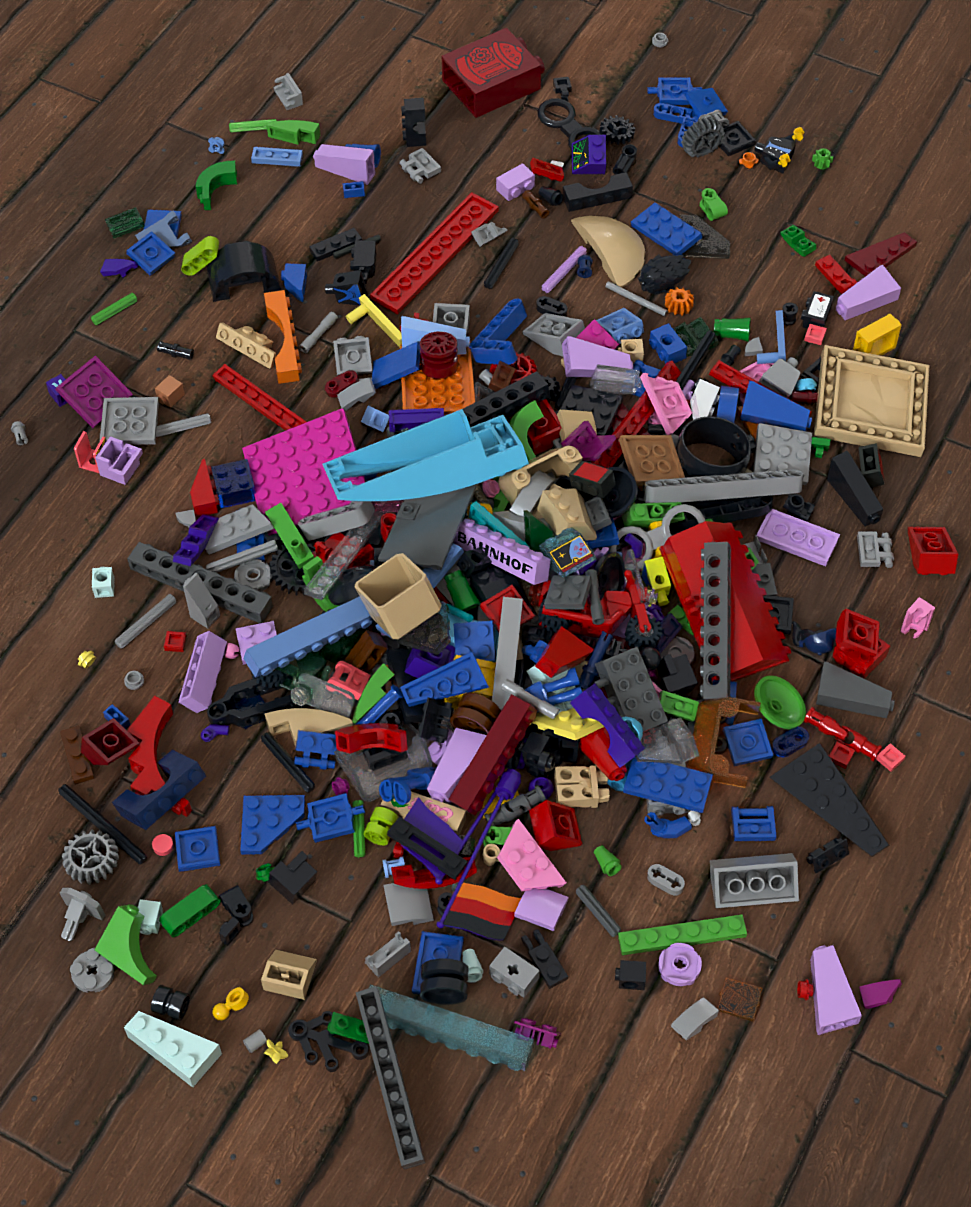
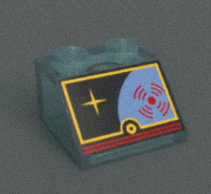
(567, 552)

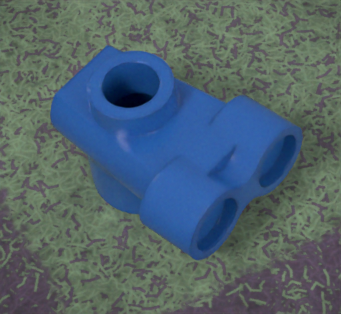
(534, 652)

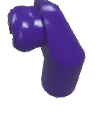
(635, 543)
(213, 730)

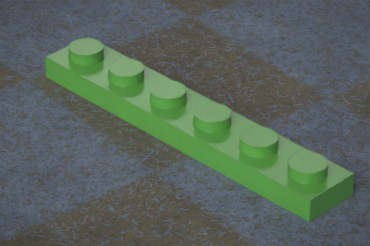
(688, 933)

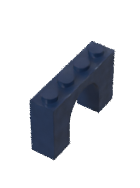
(147, 809)

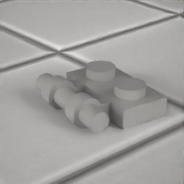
(425, 164)
(869, 549)

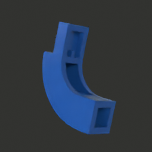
(728, 403)

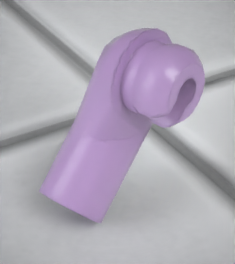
(687, 389)

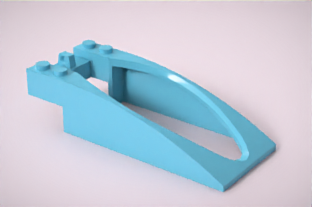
(429, 460)

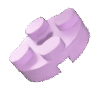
(677, 976)

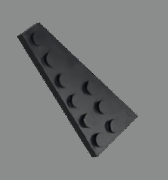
(825, 791)

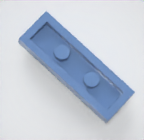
(277, 156)

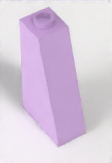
(346, 161)
(868, 294)
(583, 356)
(454, 763)
(832, 994)

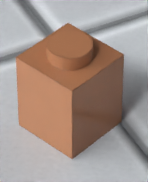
(169, 391)

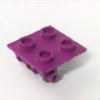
(549, 1031)

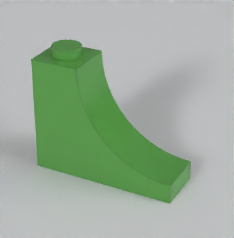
(121, 944)

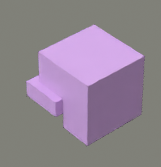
(118, 460)

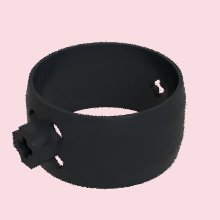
(718, 433)

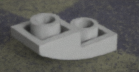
(357, 392)
(694, 1018)

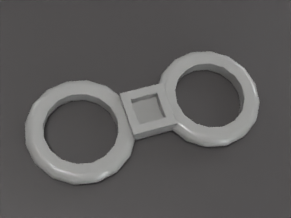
(657, 536)

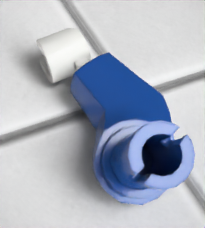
(672, 829)

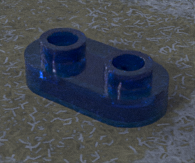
(789, 742)

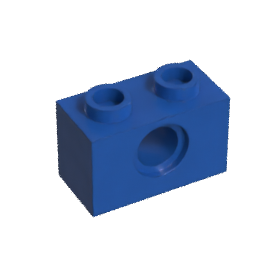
(667, 344)

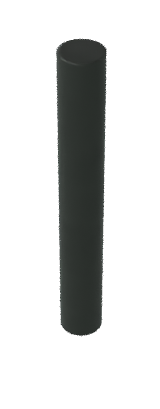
(347, 250)

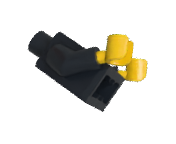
(779, 151)

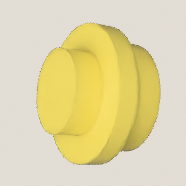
(86, 659)

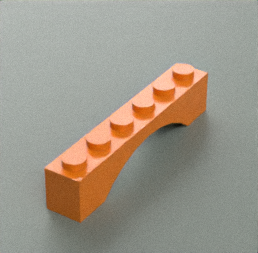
(286, 360)

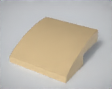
(572, 419)

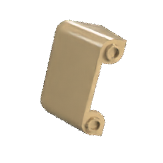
(558, 461)

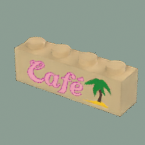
(452, 815)

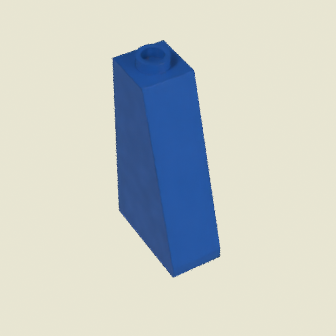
(773, 409)

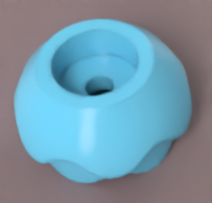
(805, 384)

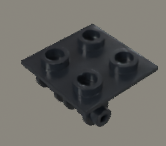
(432, 719)

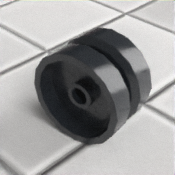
(444, 981)

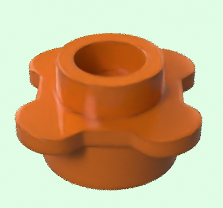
(749, 160)

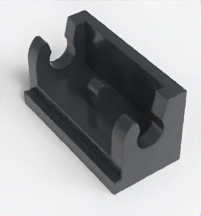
(381, 757)

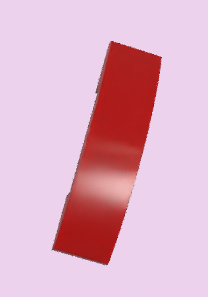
(424, 879)

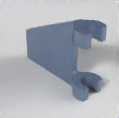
(164, 232)

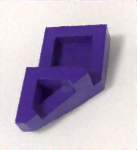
(117, 266)

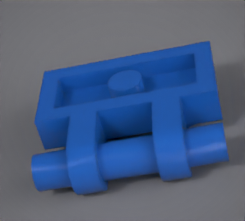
(317, 743)

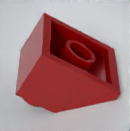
(555, 826)

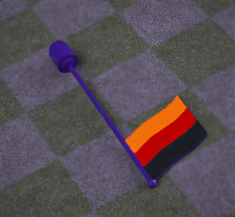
(478, 907)

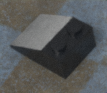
(492, 581)

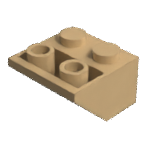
(288, 974)

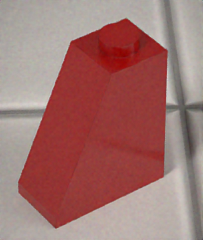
(562, 653)

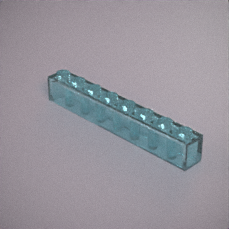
(456, 1031)

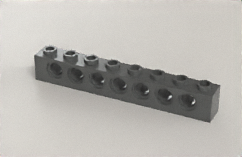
(711, 552)
(141, 562)
(390, 1078)

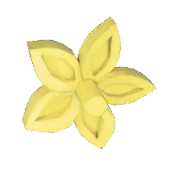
(275, 1051)

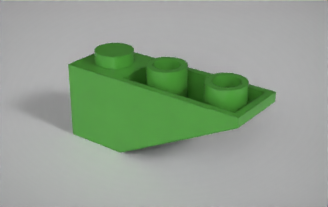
(644, 514)

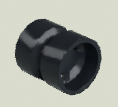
(168, 1002)

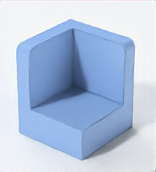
(375, 418)

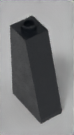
(854, 489)

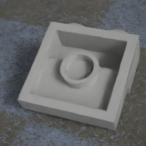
(353, 355)

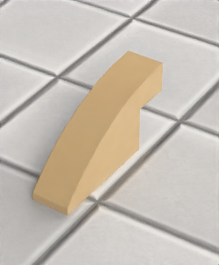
(305, 719)

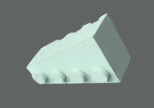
(175, 1048)

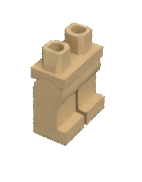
(579, 786)

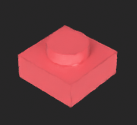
(815, 334)
(890, 757)

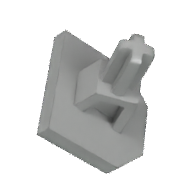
(79, 907)

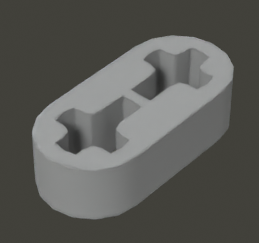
(665, 879)

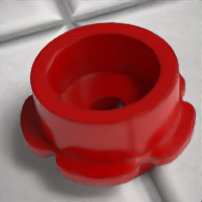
(804, 989)

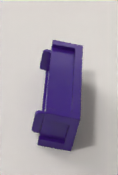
(412, 418)

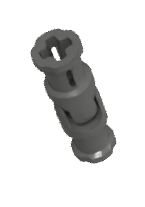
(518, 805)

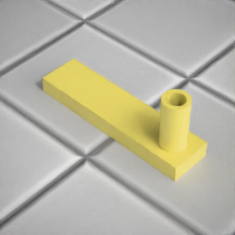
(369, 308)

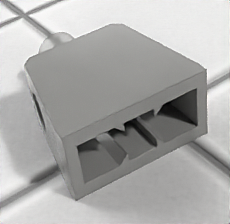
(781, 376)

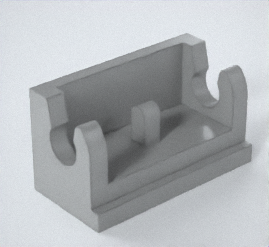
(288, 92)
(388, 955)

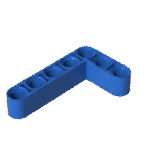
(490, 344)

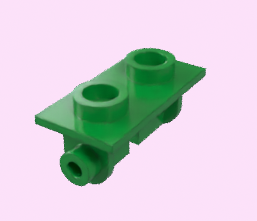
(347, 1027)

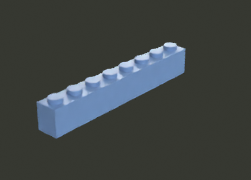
(307, 637)

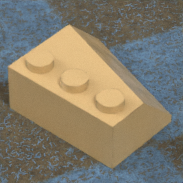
(565, 510)

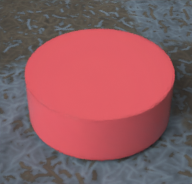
(162, 844)

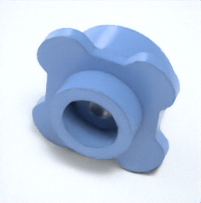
(216, 141)

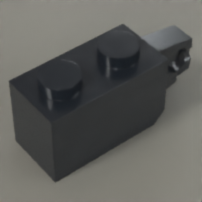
(364, 258)

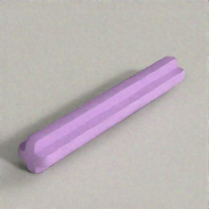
(558, 275)

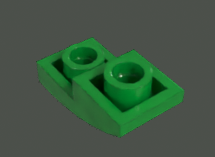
(796, 239)

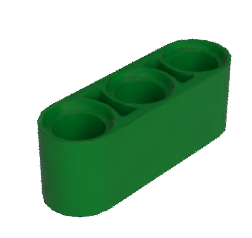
(189, 910)

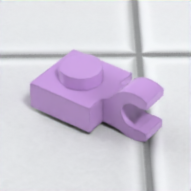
(437, 749)

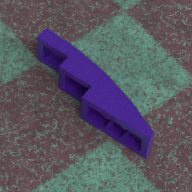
(196, 540)

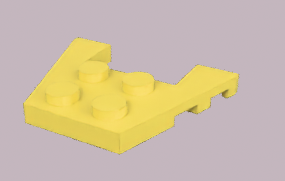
(568, 724)

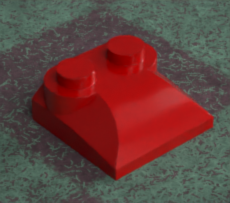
(857, 633)

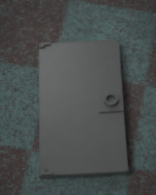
(428, 527)

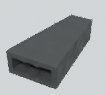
(852, 693)

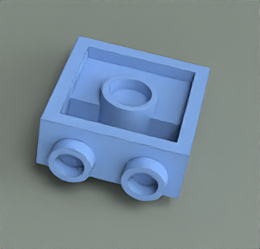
(622, 325)

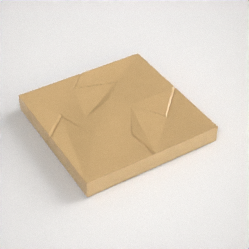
(872, 400)

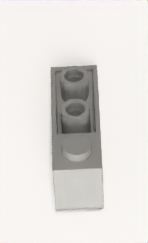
(200, 602)

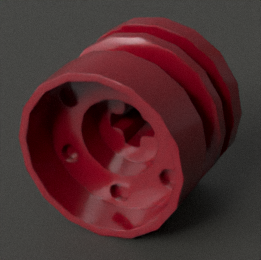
(438, 355)

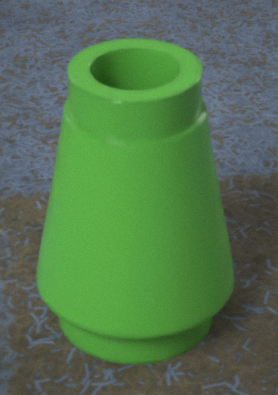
(608, 862)

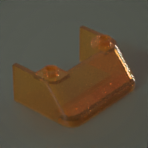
(706, 734)

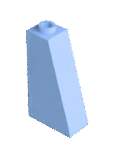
(415, 329)

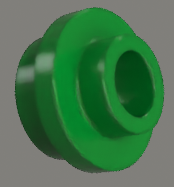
(263, 872)

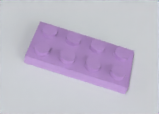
(798, 537)

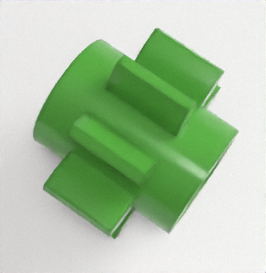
(822, 158)

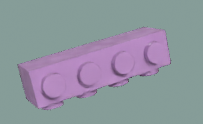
(203, 672)

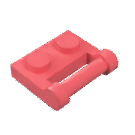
(355, 681)

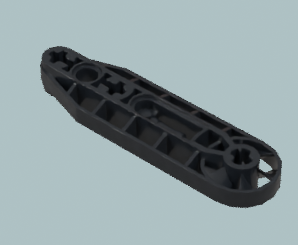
(725, 510)

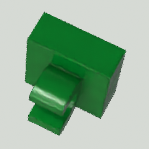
(819, 446)

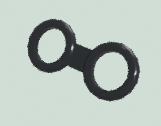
(569, 125)

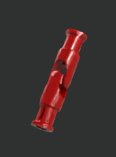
(831, 727)

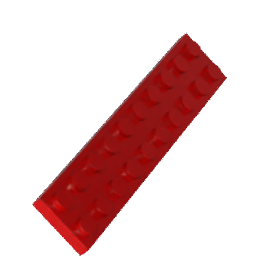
(433, 253)

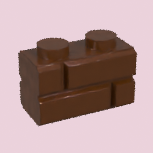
(367, 651)

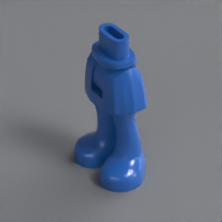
(571, 679)
(401, 787)

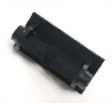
(834, 851)

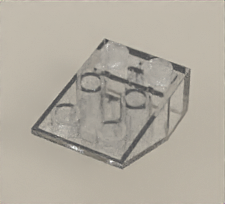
(668, 743)

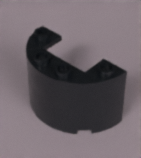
(240, 265)

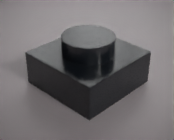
(229, 930)

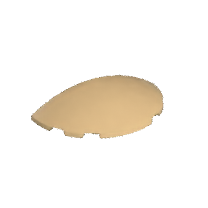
(616, 246)

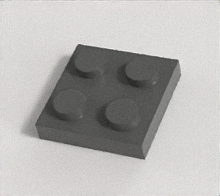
(568, 592)

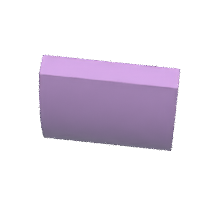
(541, 907)

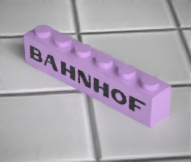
(504, 552)

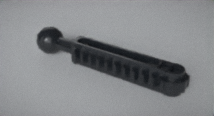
(649, 654)

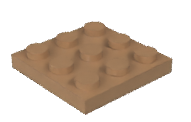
(651, 457)

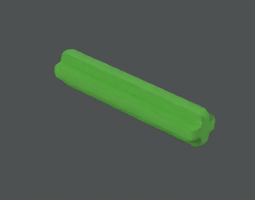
(249, 125)
(114, 308)
(359, 828)

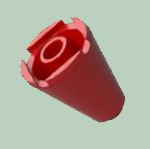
(595, 748)

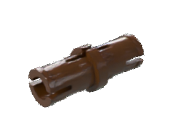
(541, 209)

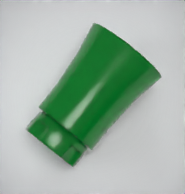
(733, 328)
(461, 592)

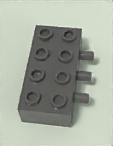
(631, 688)

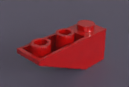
(202, 493)

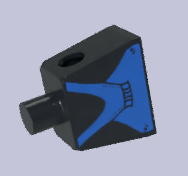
(347, 287)

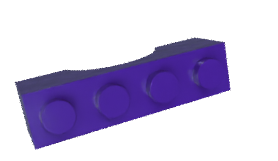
(595, 705)

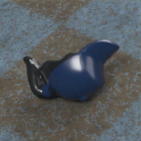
(815, 641)

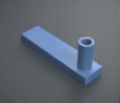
(765, 358)

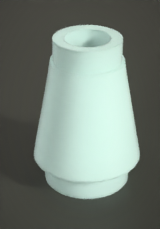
(475, 968)

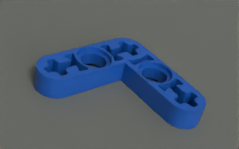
(684, 120)

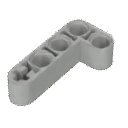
(336, 520)

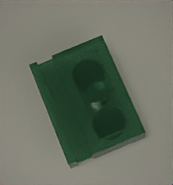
(124, 222)

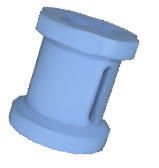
(392, 863)

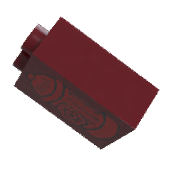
(492, 72)

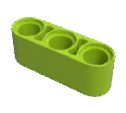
(200, 255)

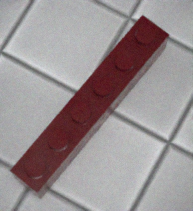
(493, 755)

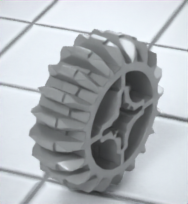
(95, 866)

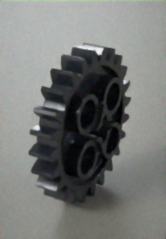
(288, 578)

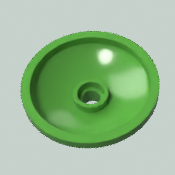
(780, 702)

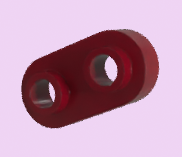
(340, 383)

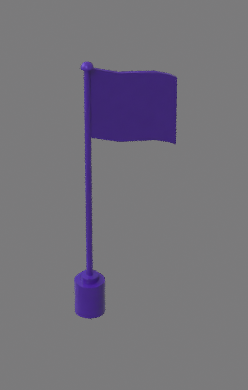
(436, 828)

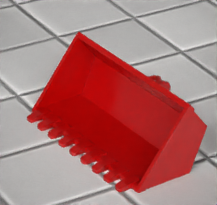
(754, 637)

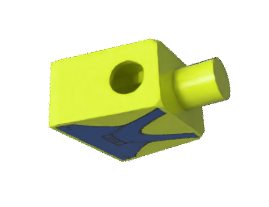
(655, 576)

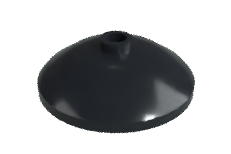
(624, 491)
(610, 573)
(344, 589)

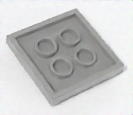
(130, 419)
(782, 449)

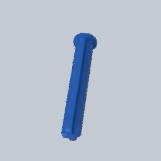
(381, 706)

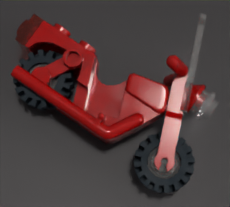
(616, 606)

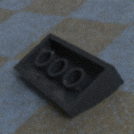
(397, 663)

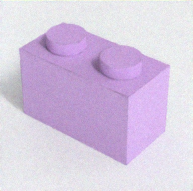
(515, 182)

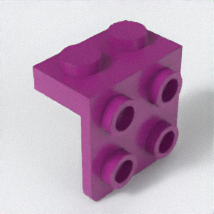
(588, 443)

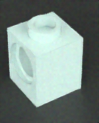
(99, 586)
(152, 911)

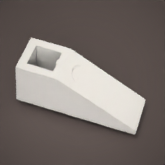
(703, 399)

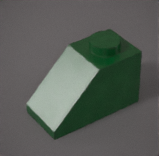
(535, 531)

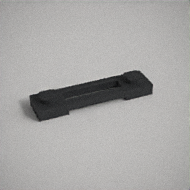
(452, 863)

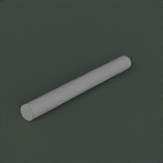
(636, 298)

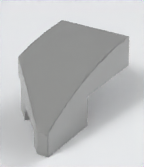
(487, 233)

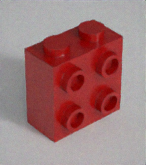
(861, 663)

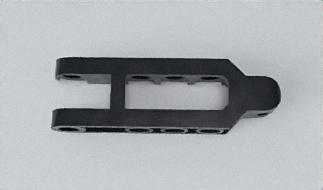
(224, 716)

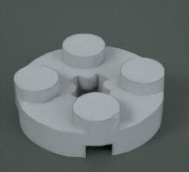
(91, 982)

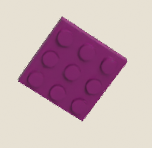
(89, 387)

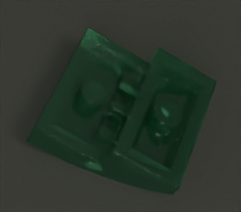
(693, 334)

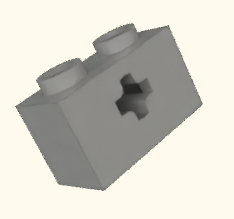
(509, 962)

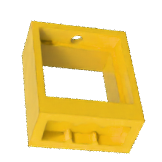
(879, 336)

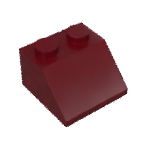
(107, 743)

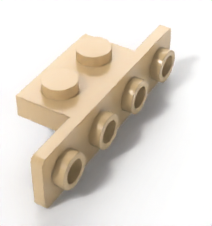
(248, 342)

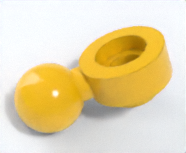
(235, 1000)

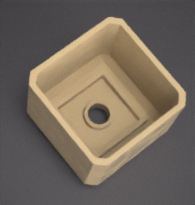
(398, 596)

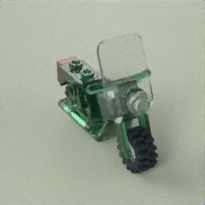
(306, 683)

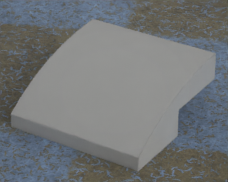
(407, 904)

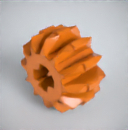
(679, 301)

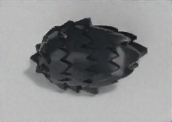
(663, 273)

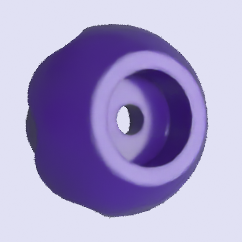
(543, 782)

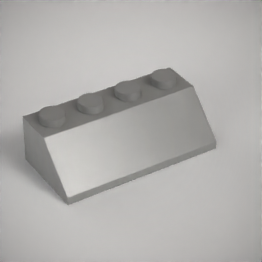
(754, 880)

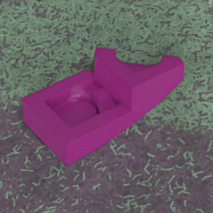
(879, 993)

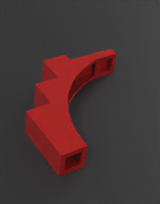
(143, 761)

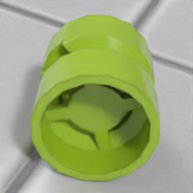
(380, 823)

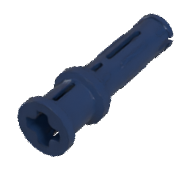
(589, 670)

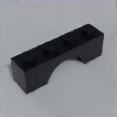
(580, 197)

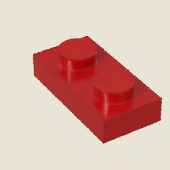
(546, 169)

